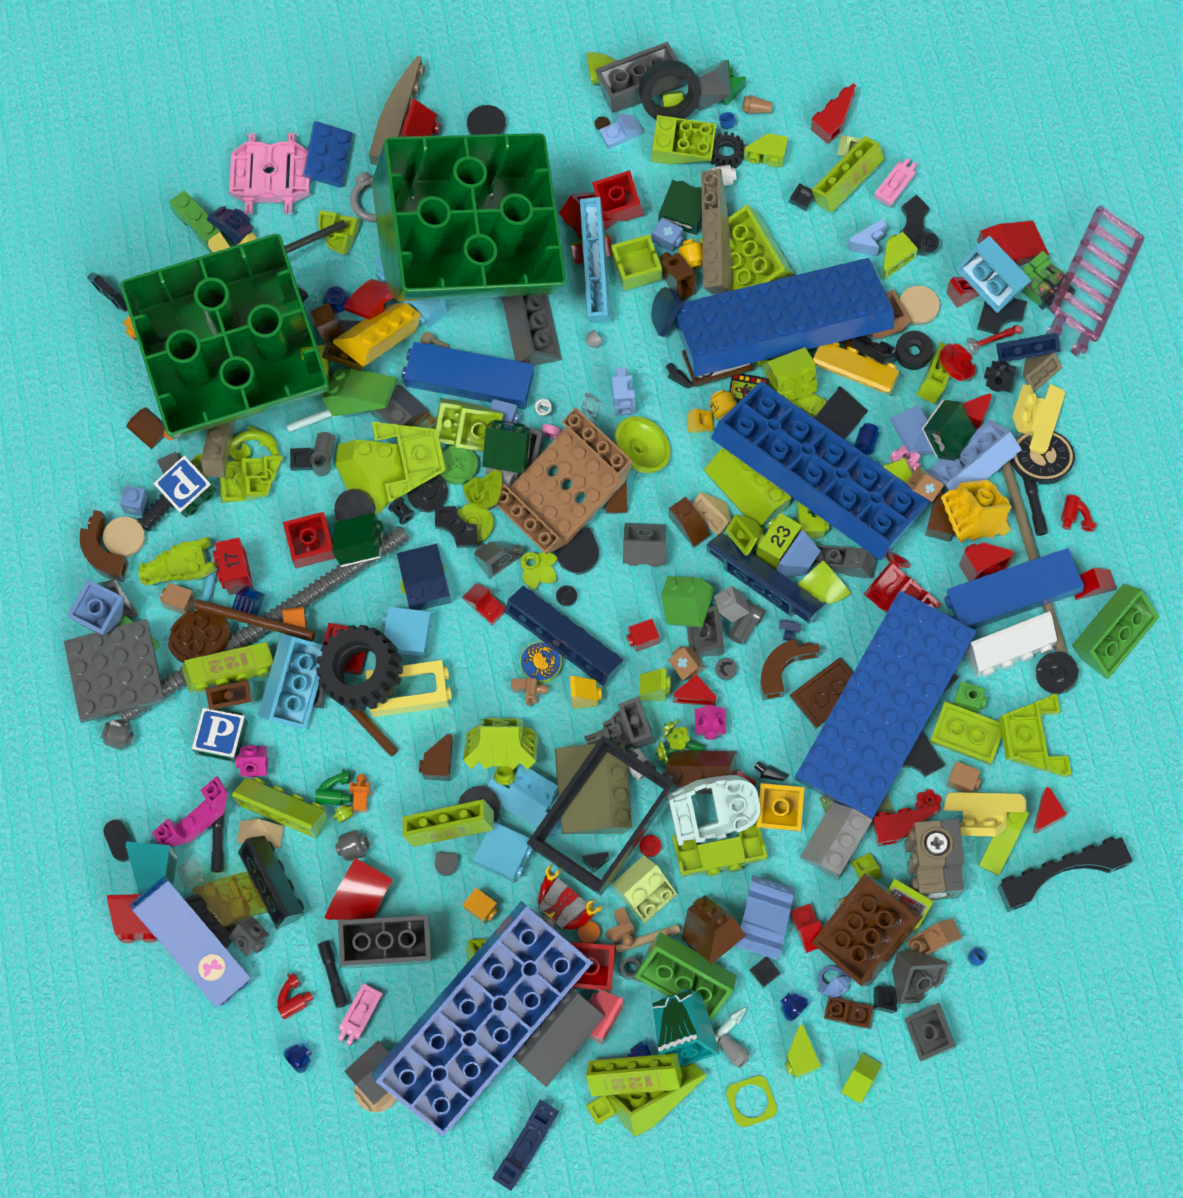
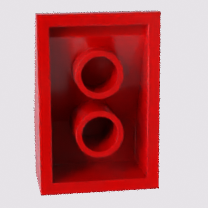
(1017, 239)
(125, 922)

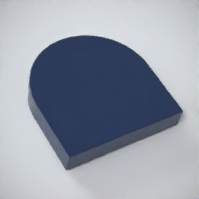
(231, 222)
(665, 309)

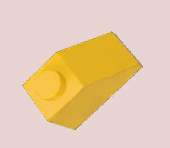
(584, 692)

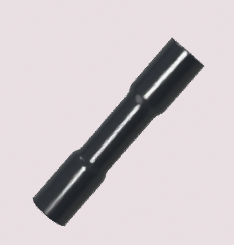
(1037, 515)
(217, 853)
(337, 989)

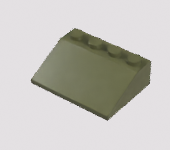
(604, 799)

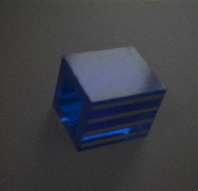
(248, 600)

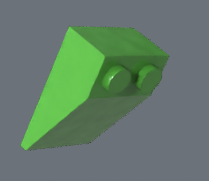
(358, 391)

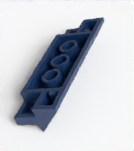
(764, 579)

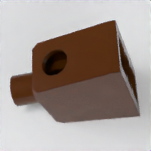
(678, 275)

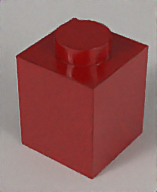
(643, 635)

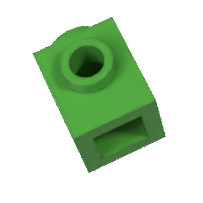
(970, 697)

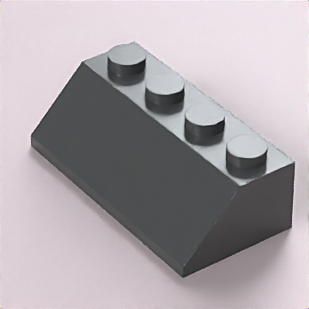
(622, 78)
(531, 329)
(558, 1037)

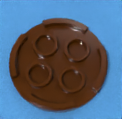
(198, 635)

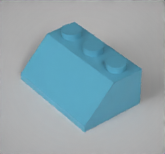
(993, 274)

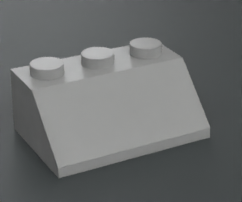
(836, 839)

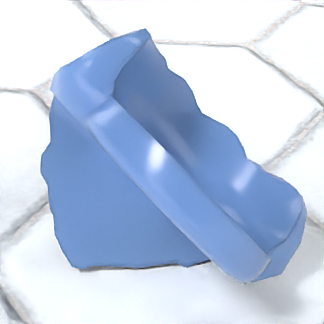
(837, 986)

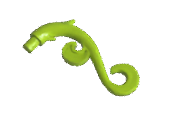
(252, 434)

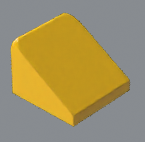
(699, 421)

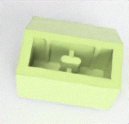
(644, 888)

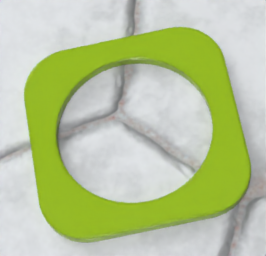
(739, 1118)

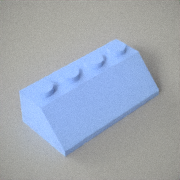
(980, 458)

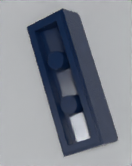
(1028, 347)

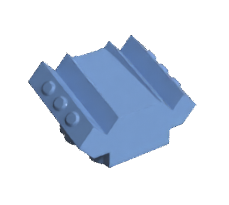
(766, 917)

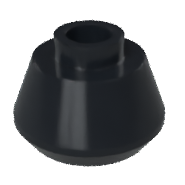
(925, 241)

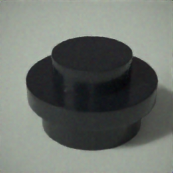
(566, 595)

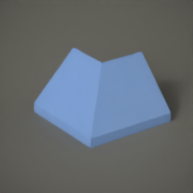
(909, 428)
(798, 557)
(97, 608)

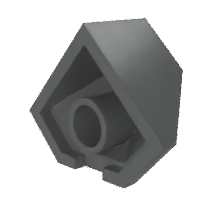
(496, 556)
(916, 974)

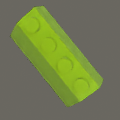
(746, 488)
(280, 807)

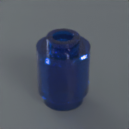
(867, 438)

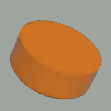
(589, 932)

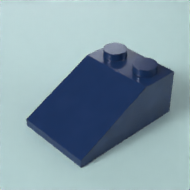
(423, 577)

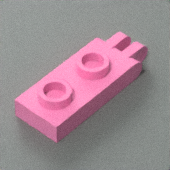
(896, 182)
(359, 1014)

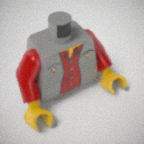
(562, 905)

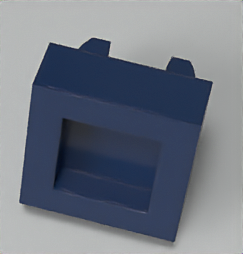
(789, 627)

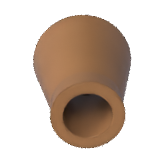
(756, 105)

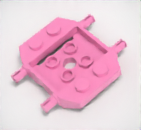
(272, 186)

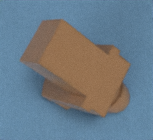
(530, 687)
(624, 930)

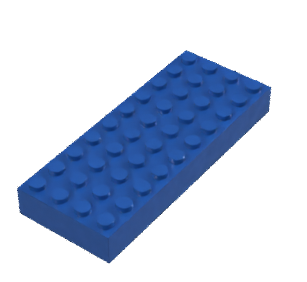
(783, 316)
(820, 469)
(885, 705)
(481, 1019)

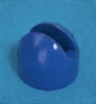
(730, 117)
(974, 960)

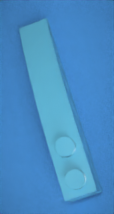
(595, 261)

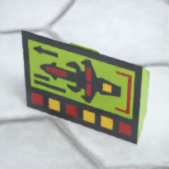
(743, 383)

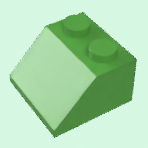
(686, 600)

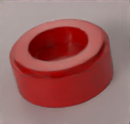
(650, 846)

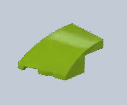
(248, 478)

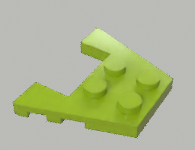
(419, 455)
(1025, 737)

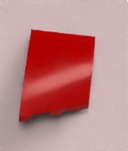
(890, 582)
(359, 893)

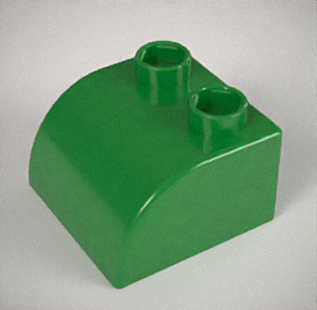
(467, 217)
(224, 336)

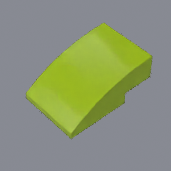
(463, 423)

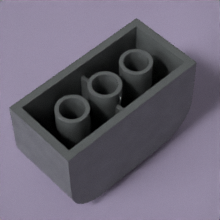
(384, 941)

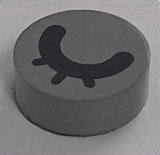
(726, 669)

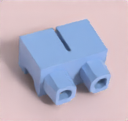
(622, 393)

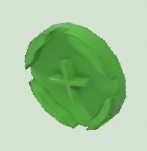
(460, 465)

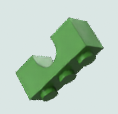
(193, 215)

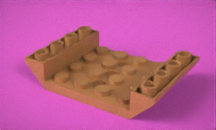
(538, 500)

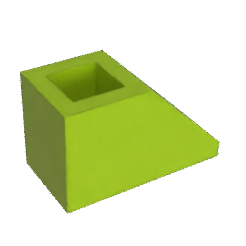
(767, 150)
(654, 685)

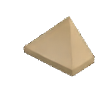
(713, 512)
(258, 827)

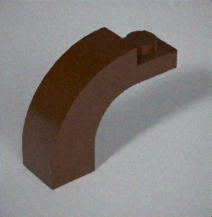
(106, 564)
(782, 656)

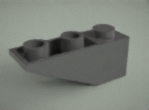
(846, 560)

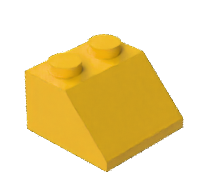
(780, 807)

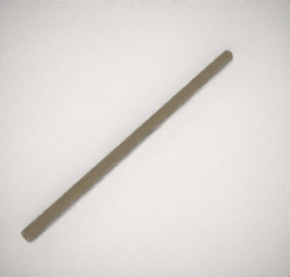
(1029, 541)

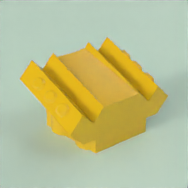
(977, 510)

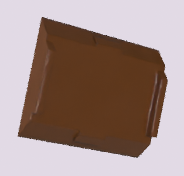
(147, 427)

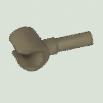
(427, 338)

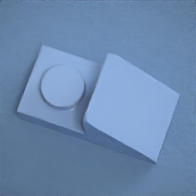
(621, 131)
(866, 240)

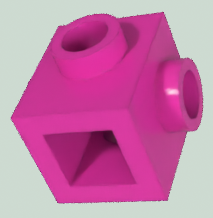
(710, 722)
(253, 761)

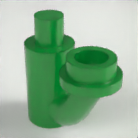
(333, 797)

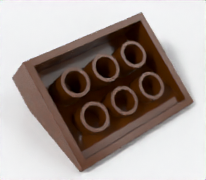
(867, 930)

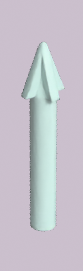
(309, 420)
(734, 1019)

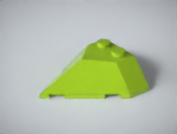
(368, 467)

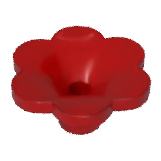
(897, 560)
(923, 797)

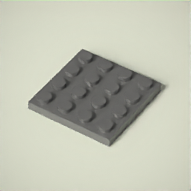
(114, 671)

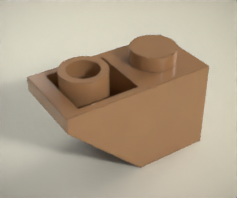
(935, 937)

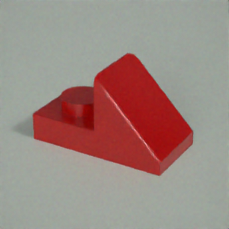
(484, 603)
(806, 926)

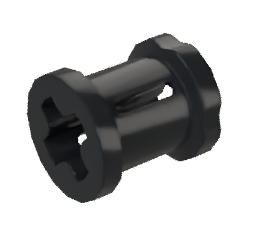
(399, 504)

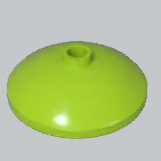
(643, 444)

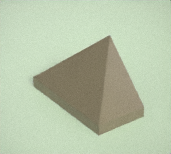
(1040, 369)

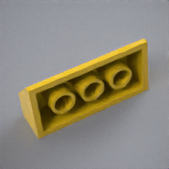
(379, 334)
(856, 367)

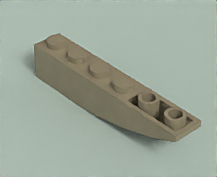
(396, 108)
(715, 234)
(217, 450)

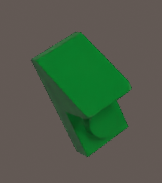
(737, 84)

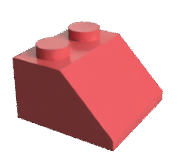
(610, 1007)

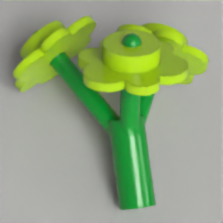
(678, 741)

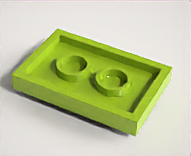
(967, 733)

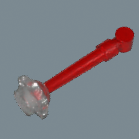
(973, 345)

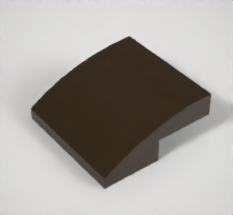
(336, 355)

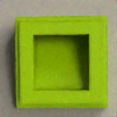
(867, 865)

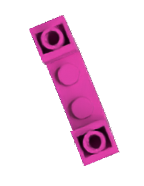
(198, 820)

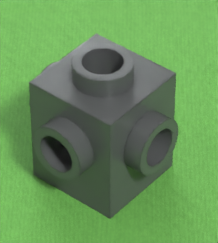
(249, 936)

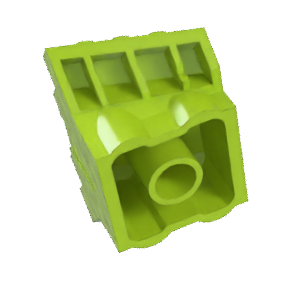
(500, 744)

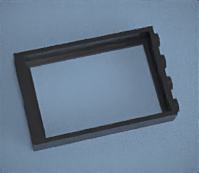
(628, 757)

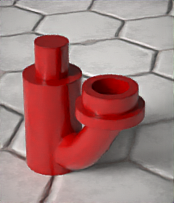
(1069, 513)
(295, 1004)

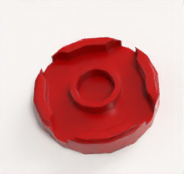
(957, 362)

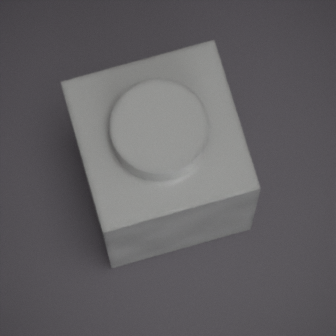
(731, 604)

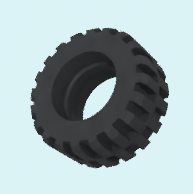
(341, 649)

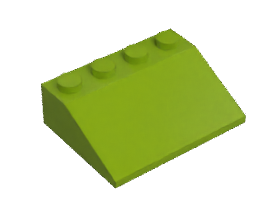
(753, 250)

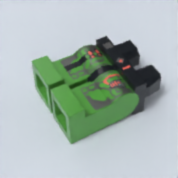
(1044, 281)

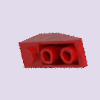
(831, 120)
(894, 827)

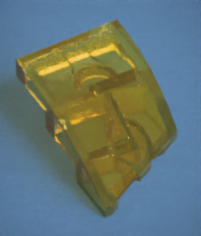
(231, 898)

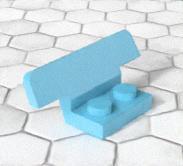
(527, 796)

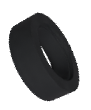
(664, 69)

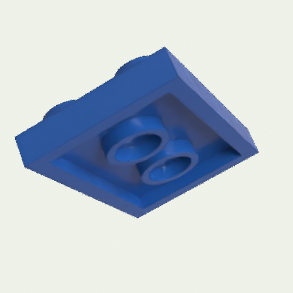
(327, 154)

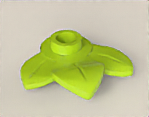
(540, 571)

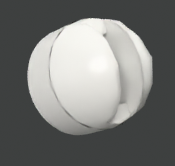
(545, 403)

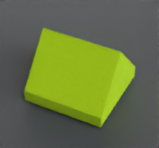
(672, 98)

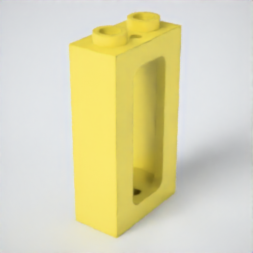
(421, 701)

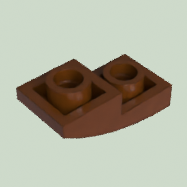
(849, 1013)

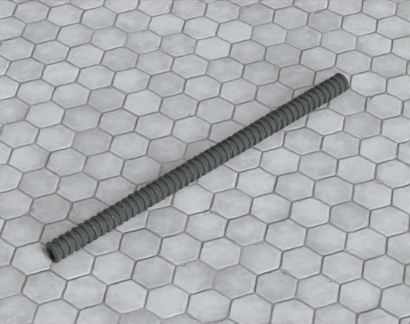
(302, 599)

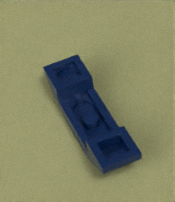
(526, 1145)

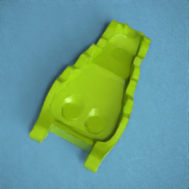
(181, 562)

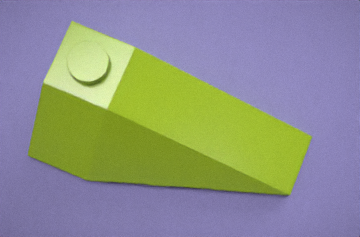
(644, 1110)

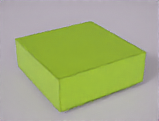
(601, 1109)

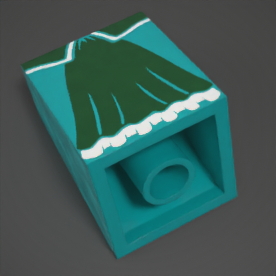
(151, 863)
(684, 1028)

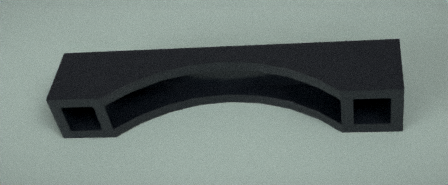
(1106, 858)

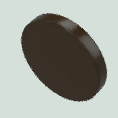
(601, 122)

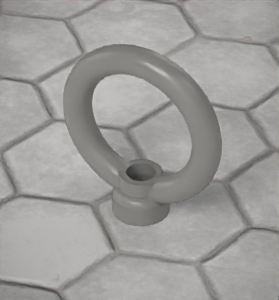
(363, 182)

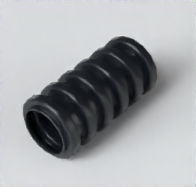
(154, 514)

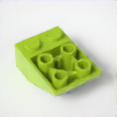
(682, 140)

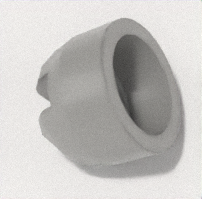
(593, 339)

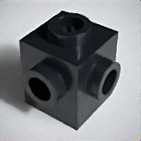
(1000, 376)

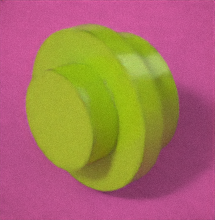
(504, 775)
(343, 813)

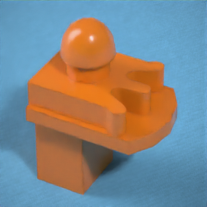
(361, 791)

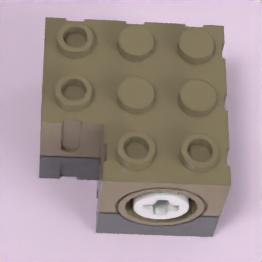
(936, 859)

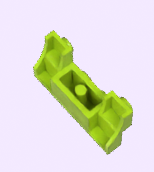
(720, 855)

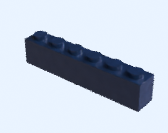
(563, 635)

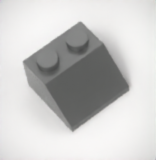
(401, 408)
(644, 544)

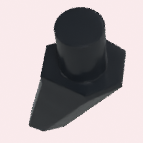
(678, 376)
(770, 772)

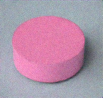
(550, 431)

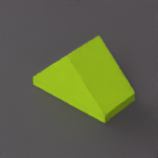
(861, 1078)

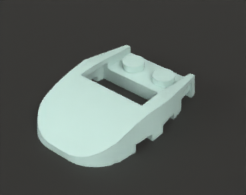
(734, 802)

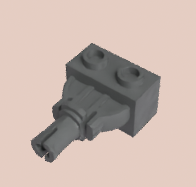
(626, 726)

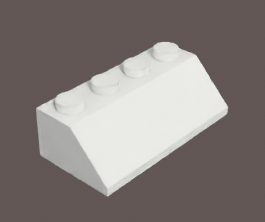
(1012, 645)

